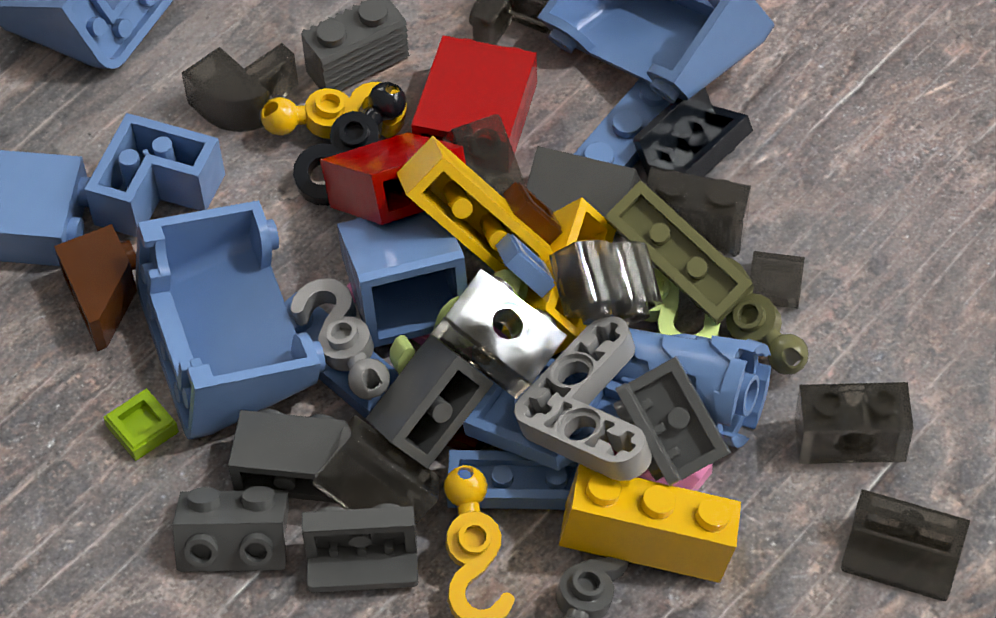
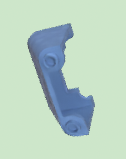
(86, 30)
(662, 42)
(220, 315)

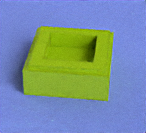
(141, 424)

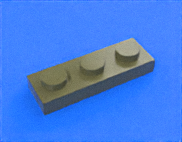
(680, 252)

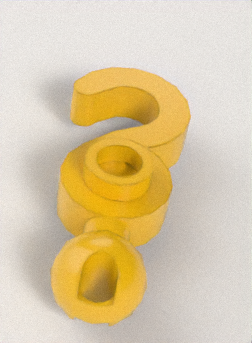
(321, 110)
(471, 543)

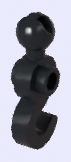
(347, 133)

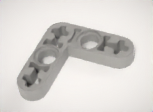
(554, 410)

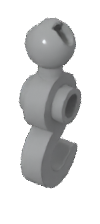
(343, 337)

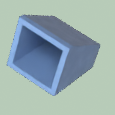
(401, 273)

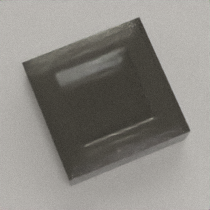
(778, 277)

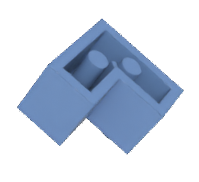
(152, 164)

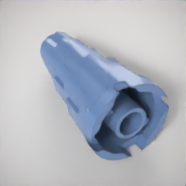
(720, 369)

